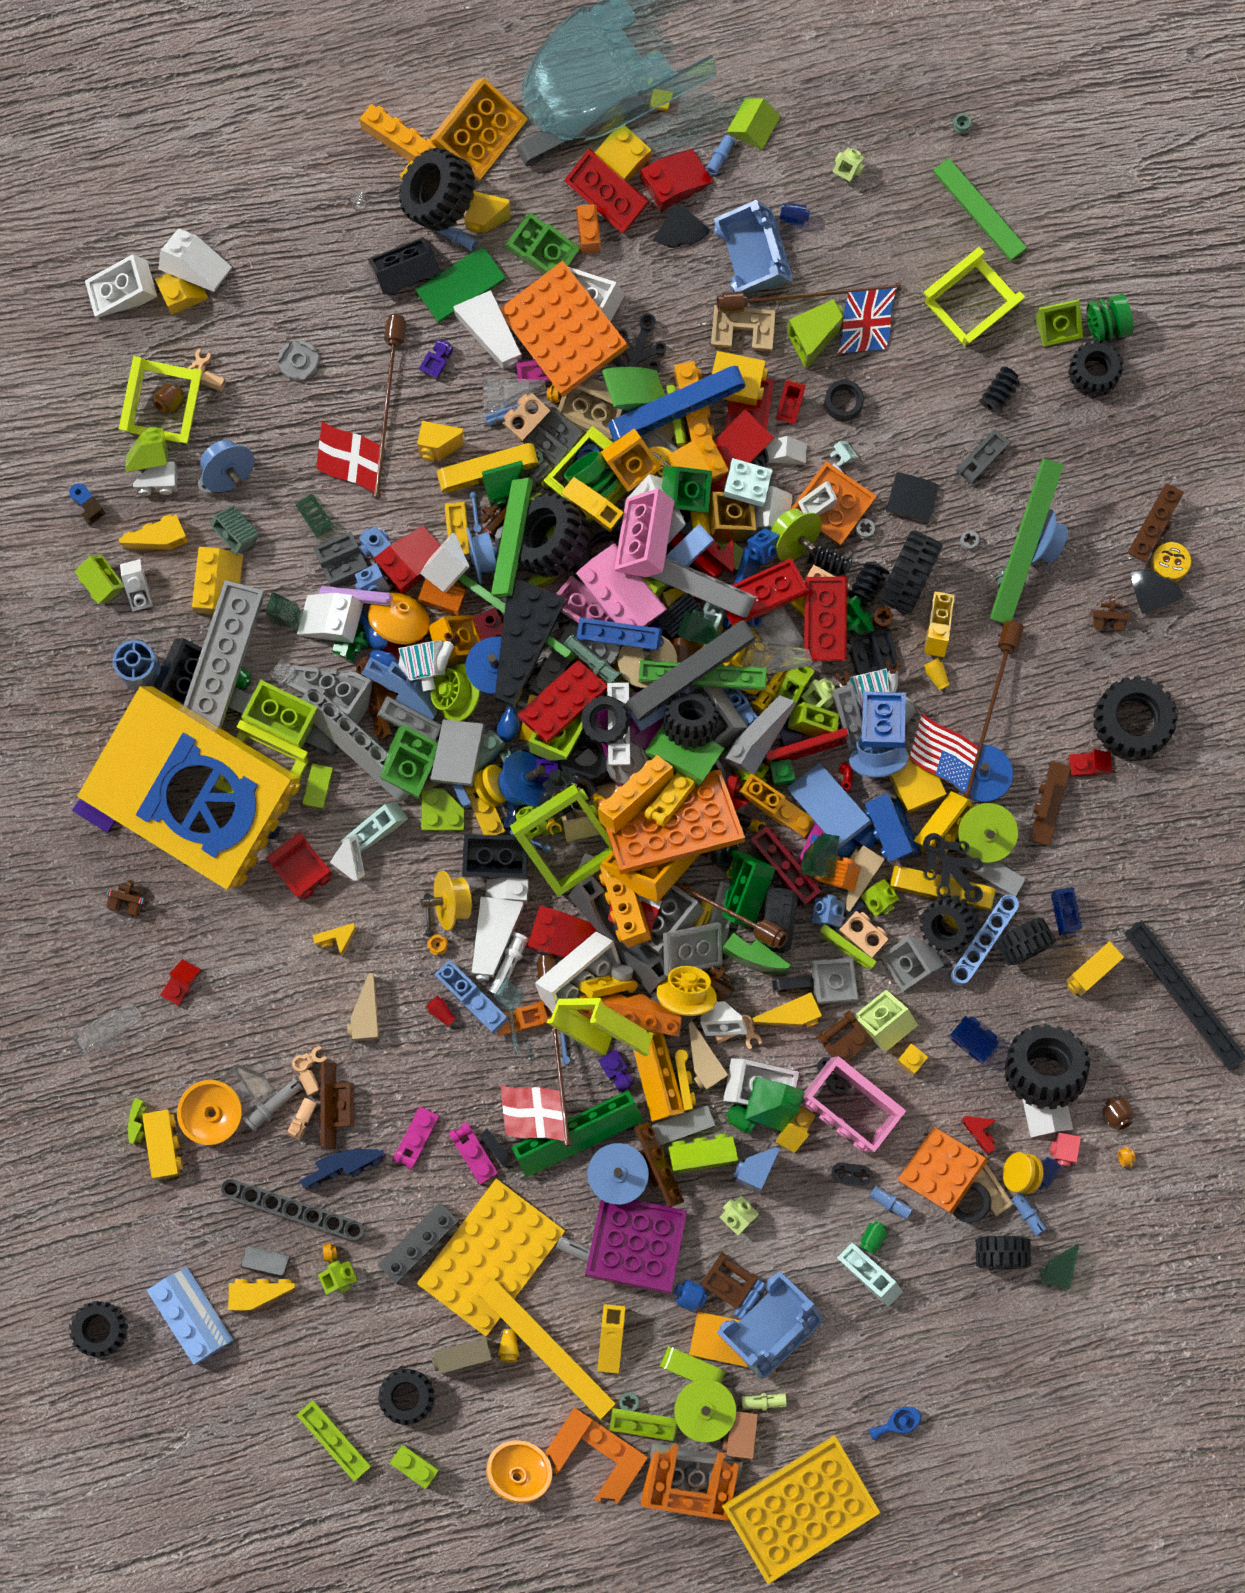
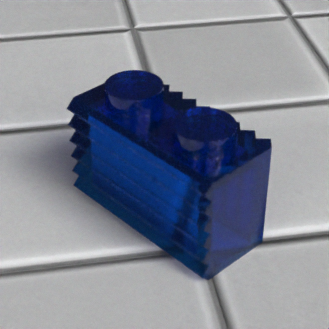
(1066, 911)
(974, 1039)

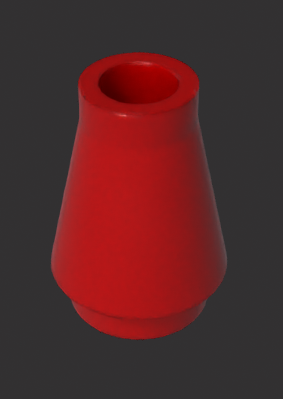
(440, 1010)

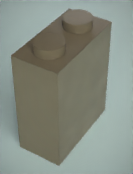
(462, 1356)

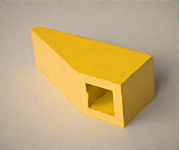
(593, 504)
(157, 536)
(939, 624)
(250, 1296)
(611, 1338)

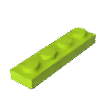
(333, 1440)

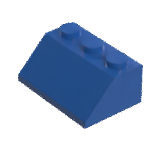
(892, 828)

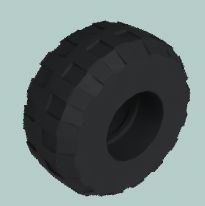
(596, 772)
(781, 910)

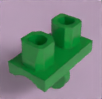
(857, 620)
(349, 650)

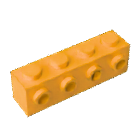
(393, 133)
(696, 422)
(635, 794)
(626, 910)
(659, 1081)

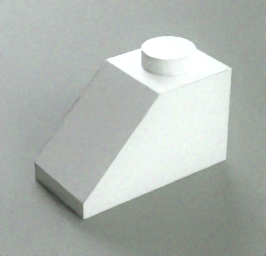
(508, 889)
(723, 1021)

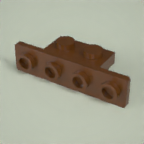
(1156, 521)
(377, 697)
(1050, 801)
(336, 1105)
(659, 1172)

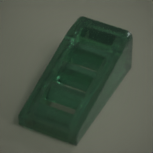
(323, 528)

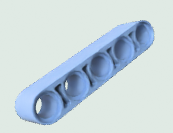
(691, 547)
(986, 930)

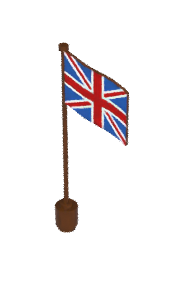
(864, 319)

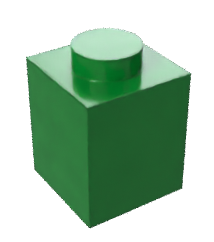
(781, 773)

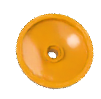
(401, 621)
(195, 1108)
(521, 1461)

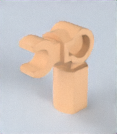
(207, 378)
(750, 1034)
(301, 1064)
(303, 1116)

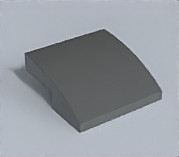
(555, 436)
(340, 559)

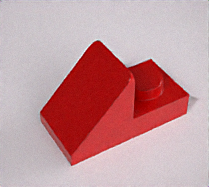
(790, 401)
(725, 558)
(1092, 763)
(734, 787)
(180, 982)
(975, 1127)

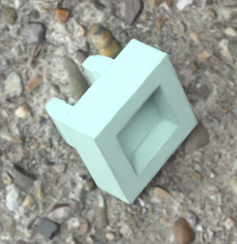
(845, 451)

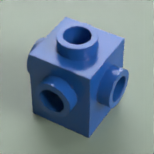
(763, 546)

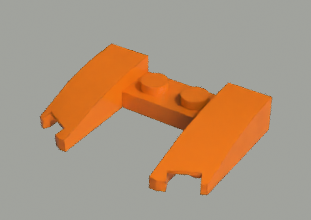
(582, 1427)
(660, 1496)

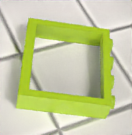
(543, 813)

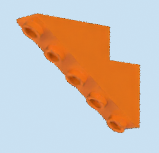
(641, 1011)

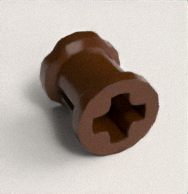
(888, 616)

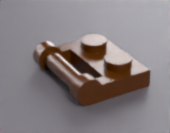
(848, 1045)
(724, 1286)

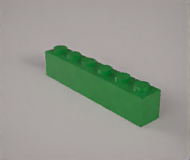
(584, 1131)

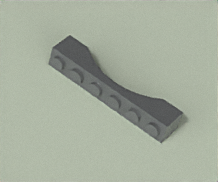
(591, 901)

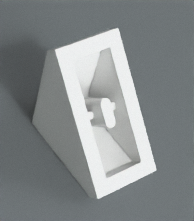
(787, 451)
(819, 500)
(349, 858)

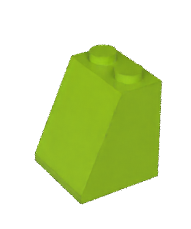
(815, 330)

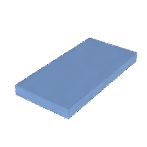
(828, 804)

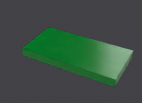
(459, 283)

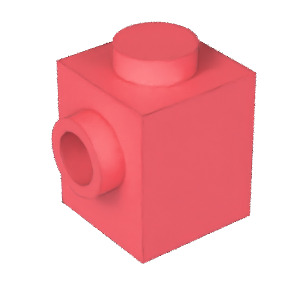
(1065, 1149)

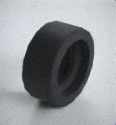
(844, 385)
(983, 1211)

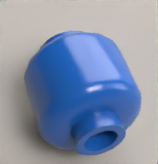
(690, 1295)

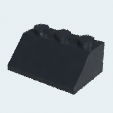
(404, 266)
(178, 669)
(493, 857)

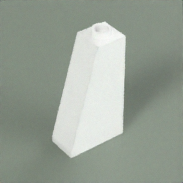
(487, 325)
(494, 930)

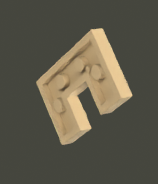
(755, 320)

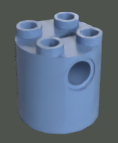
(136, 664)

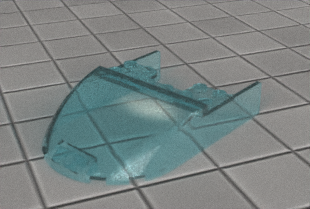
(594, 79)

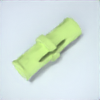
(763, 1401)

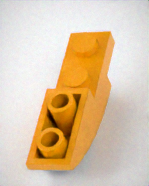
(776, 806)

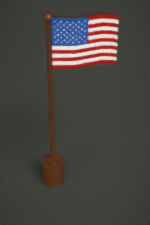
(948, 752)

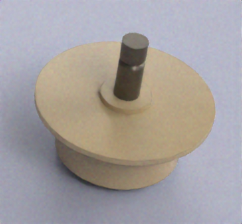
(630, 657)

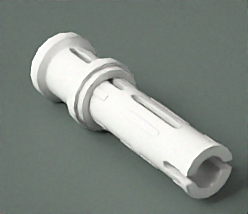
(513, 954)

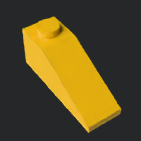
(794, 1013)

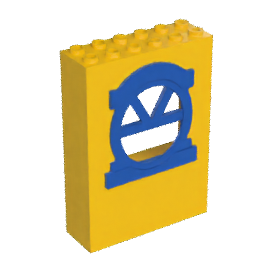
(145, 754)

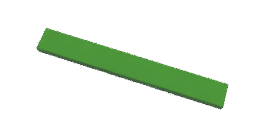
(1026, 540)
(501, 606)

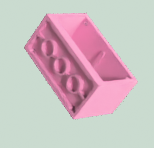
(864, 1086)

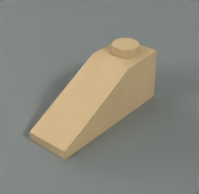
(870, 864)
(364, 1018)
(705, 1064)

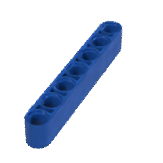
(679, 403)

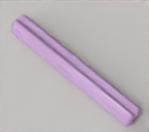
(364, 596)

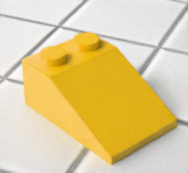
(624, 152)

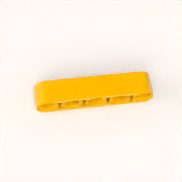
(470, 472)
(913, 882)

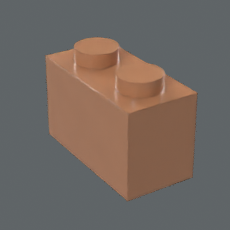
(741, 1436)

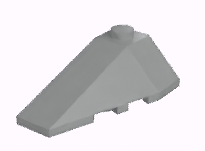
(346, 690)
(753, 744)
(692, 1467)

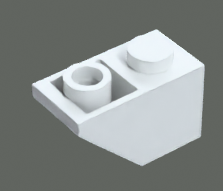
(157, 479)
(136, 585)

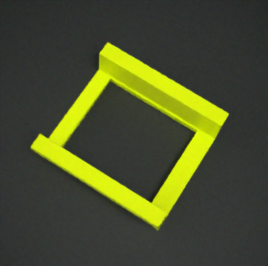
(973, 260)
(133, 392)
(603, 442)
(275, 743)
(601, 1028)

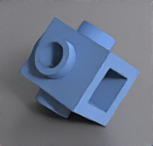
(373, 541)
(372, 579)
(828, 911)

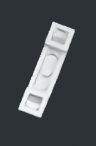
(619, 751)

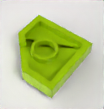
(441, 811)

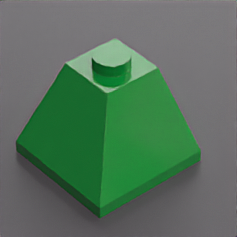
(498, 482)
(687, 487)
(773, 1103)

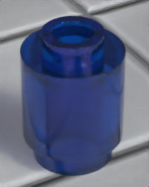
(794, 213)
(1050, 1172)

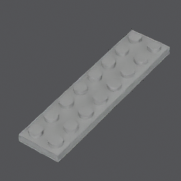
(224, 651)

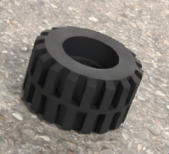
(1095, 352)
(690, 720)
(938, 935)
(1025, 941)
(1003, 1252)
(81, 1321)
(387, 1390)

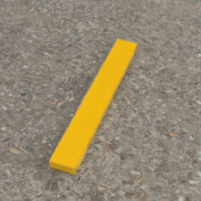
(546, 1348)

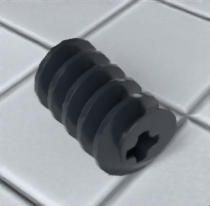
(999, 390)
(830, 560)
(867, 582)

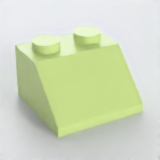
(886, 1020)

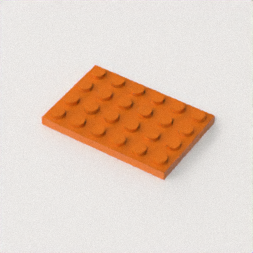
(563, 328)
(698, 826)

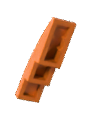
(527, 1018)

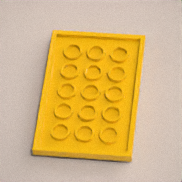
(497, 1240)
(800, 1509)

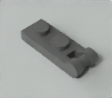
(983, 456)

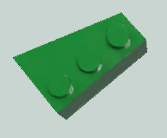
(747, 887)

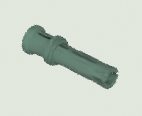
(599, 666)

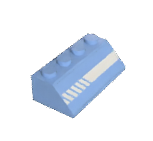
(190, 1315)

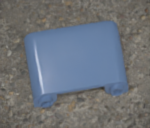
(754, 248)
(772, 1327)

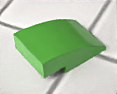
(540, 244)
(632, 386)
(409, 760)
(689, 762)
(754, 956)

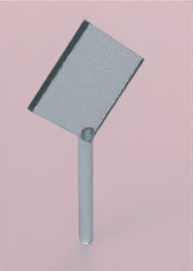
(509, 998)

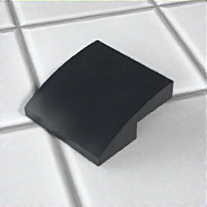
(912, 497)
(871, 651)

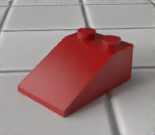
(674, 178)
(406, 559)
(558, 932)

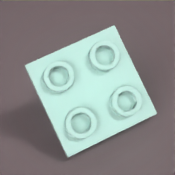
(747, 482)

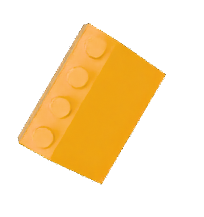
(479, 127)
(650, 881)

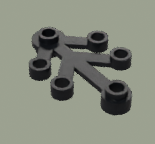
(637, 355)
(949, 865)

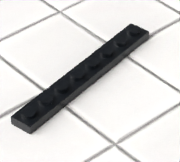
(1185, 995)

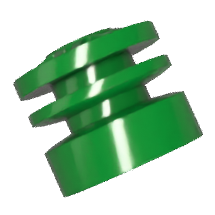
(1110, 318)
(593, 472)

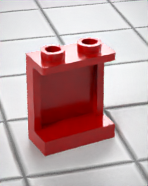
(299, 866)

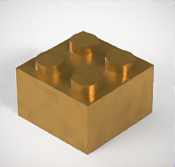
(730, 518)

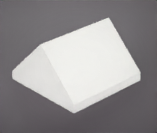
(775, 505)
(446, 564)
(1047, 1120)

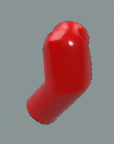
(848, 776)

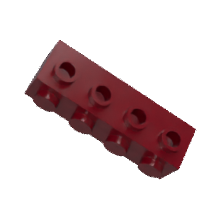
(490, 625)
(787, 870)

